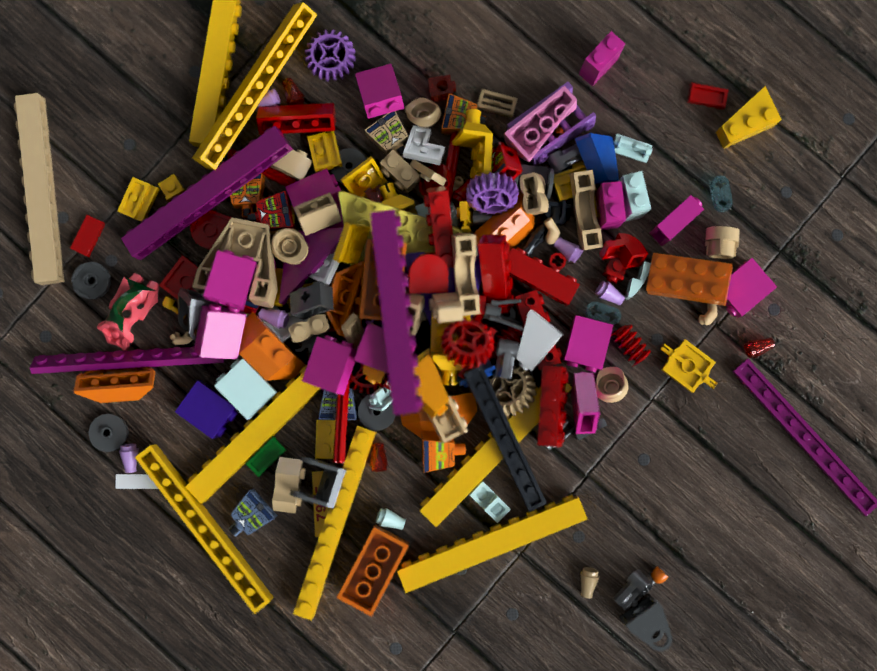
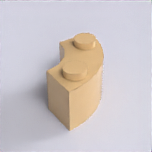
(294, 164)
(287, 478)

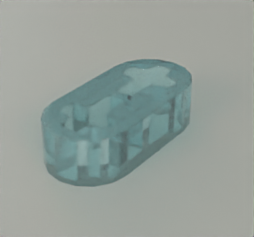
(725, 193)
(604, 309)

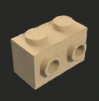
(400, 171)
(317, 214)

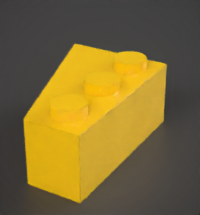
(750, 120)

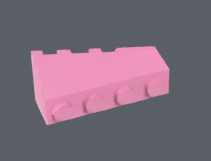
(536, 127)

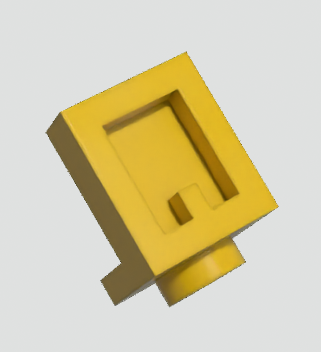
(171, 187)

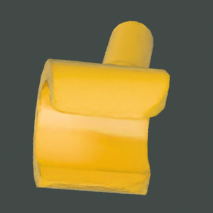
(168, 303)

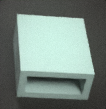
(635, 196)
(245, 388)

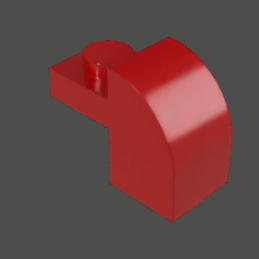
(626, 248)

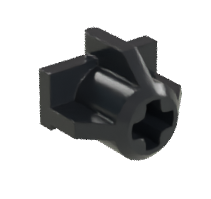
(559, 212)

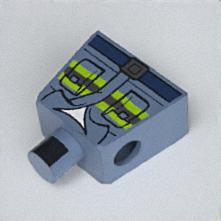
(328, 406)
(251, 514)

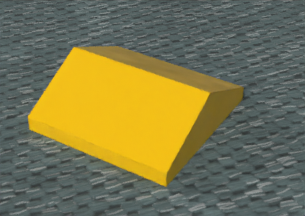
(363, 177)

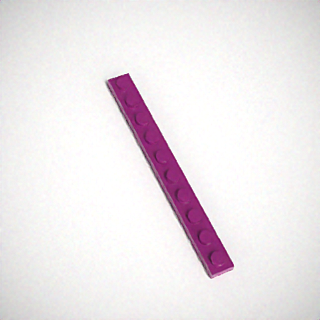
(118, 360)
(806, 437)

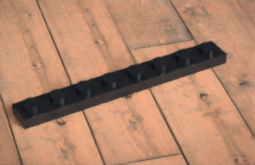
(504, 437)

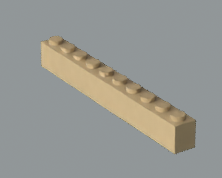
(39, 189)

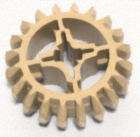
(521, 390)

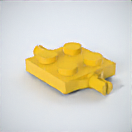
(688, 366)

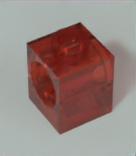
(435, 82)

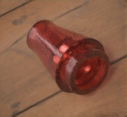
(292, 92)
(757, 347)
(378, 458)

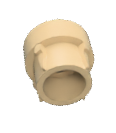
(722, 242)

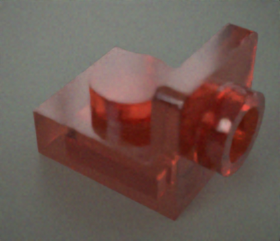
(374, 194)

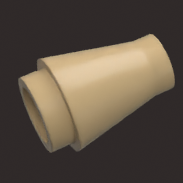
(589, 580)

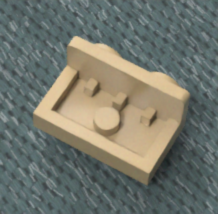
(450, 423)

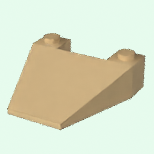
(251, 240)

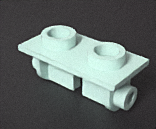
(632, 148)
(380, 399)

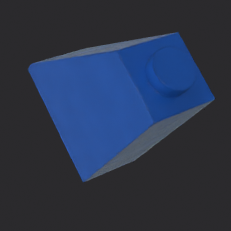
(599, 156)

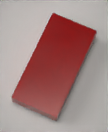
(707, 96)
(87, 236)

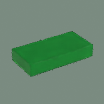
(265, 456)

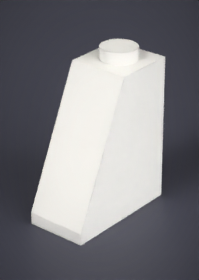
(536, 341)

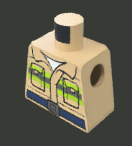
(388, 134)

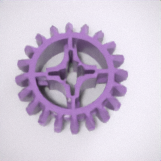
(338, 44)
(492, 193)

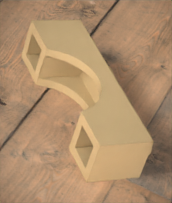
(583, 199)
(464, 275)

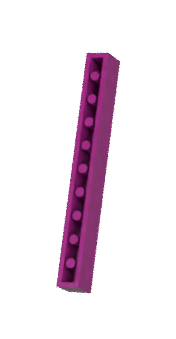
(207, 193)
(395, 312)

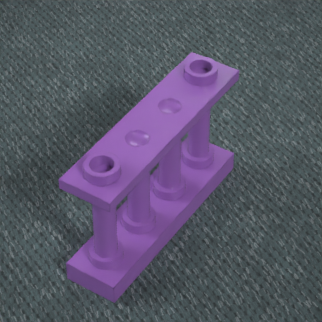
(585, 123)

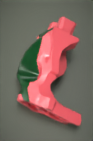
(128, 297)

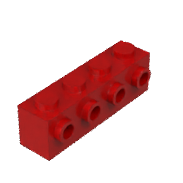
(297, 118)
(440, 223)
(496, 269)
(542, 278)
(534, 301)
(552, 406)

